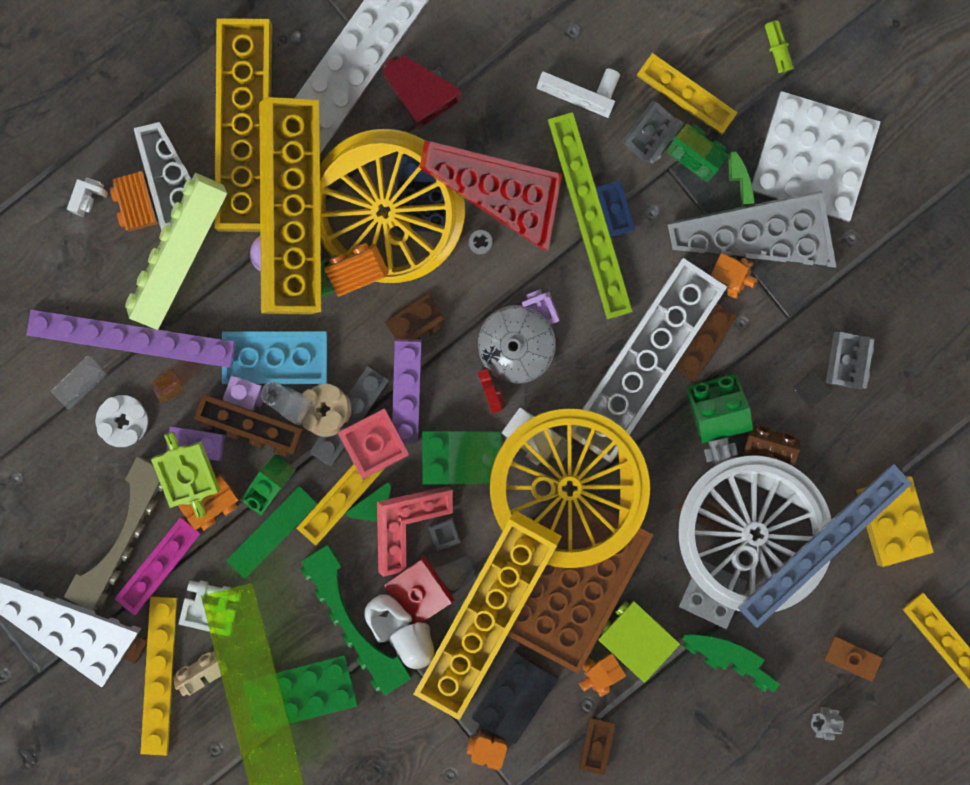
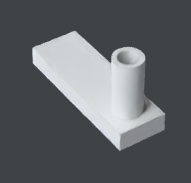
(596, 102)

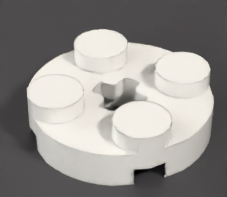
(130, 433)

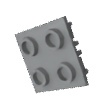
(702, 605)

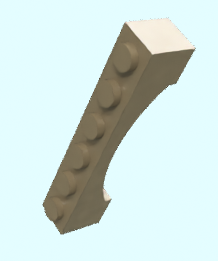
(90, 588)

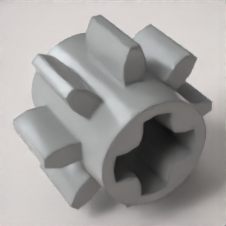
(720, 451)
(827, 723)

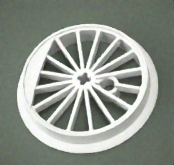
(778, 479)

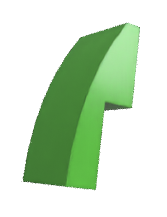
(738, 172)

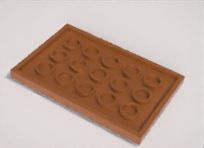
(574, 604)

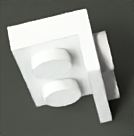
(81, 197)

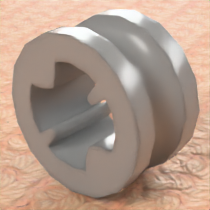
(482, 249)

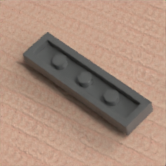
(362, 399)

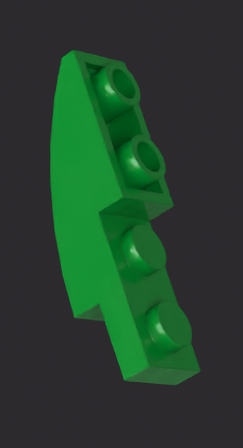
(723, 652)

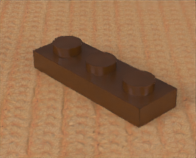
(705, 342)

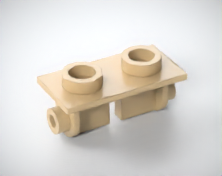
(189, 677)

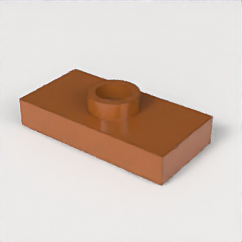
(852, 658)

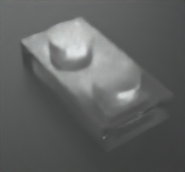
(78, 382)

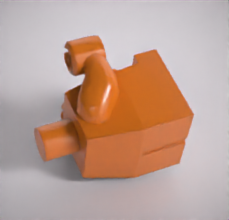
(733, 274)
(601, 674)

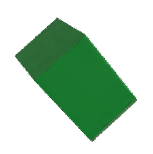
(368, 507)

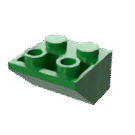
(719, 408)

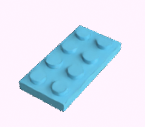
(278, 357)

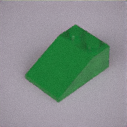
(698, 152)
(459, 456)

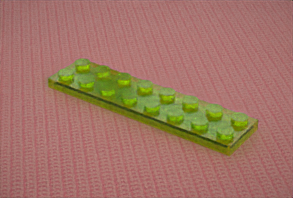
(252, 686)

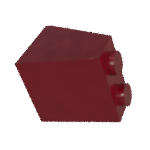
(419, 90)

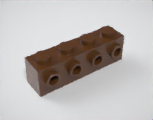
(249, 424)

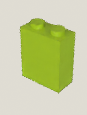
(637, 640)

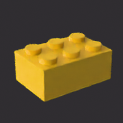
(899, 530)

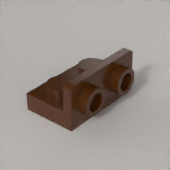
(416, 320)
(766, 443)

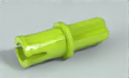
(779, 46)

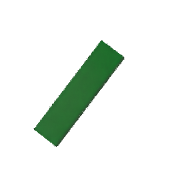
(272, 532)

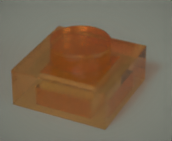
(167, 386)

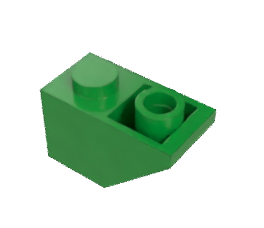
(268, 484)

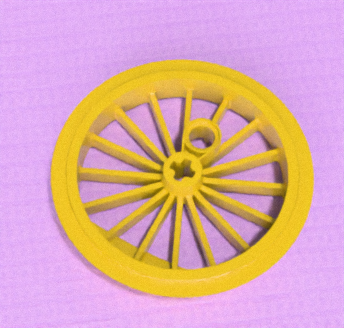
(371, 146)
(633, 484)

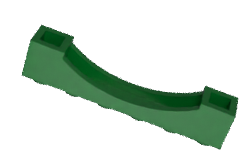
(324, 571)

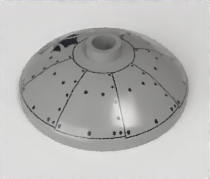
(534, 340)

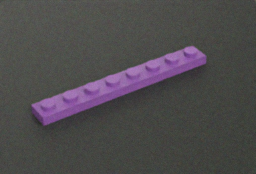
(131, 338)

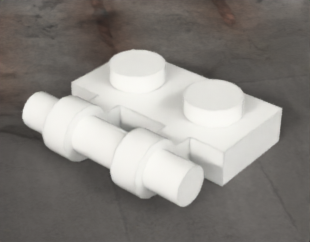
(193, 611)

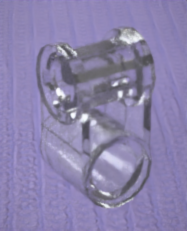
(286, 401)

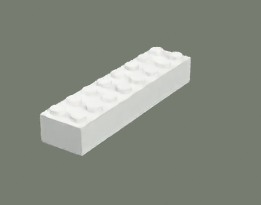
(651, 353)

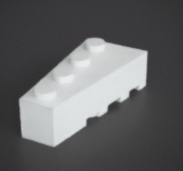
(162, 168)

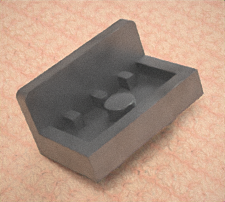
(652, 133)
(850, 360)

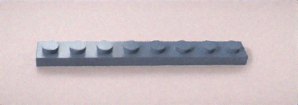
(824, 545)

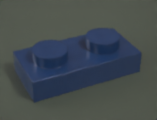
(615, 208)

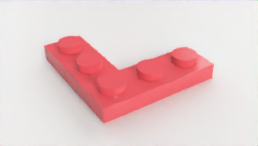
(392, 521)

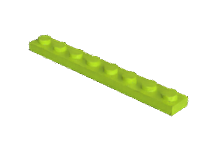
(589, 215)

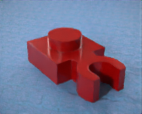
(493, 397)

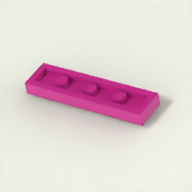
(158, 566)

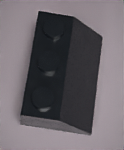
(514, 697)

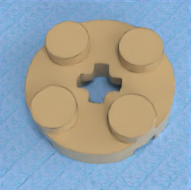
(335, 418)

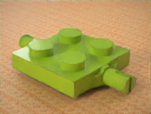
(185, 474)

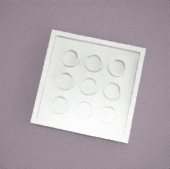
(815, 150)

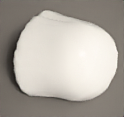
(385, 626)
(413, 645)

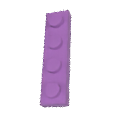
(407, 389)

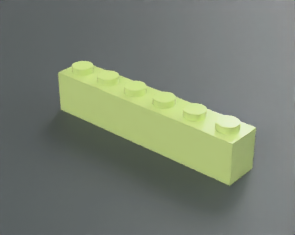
(175, 251)

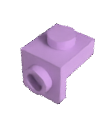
(544, 304)
(243, 393)

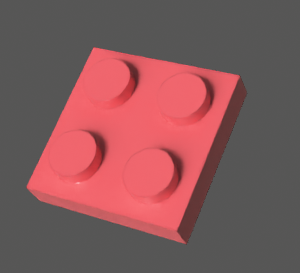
(373, 444)

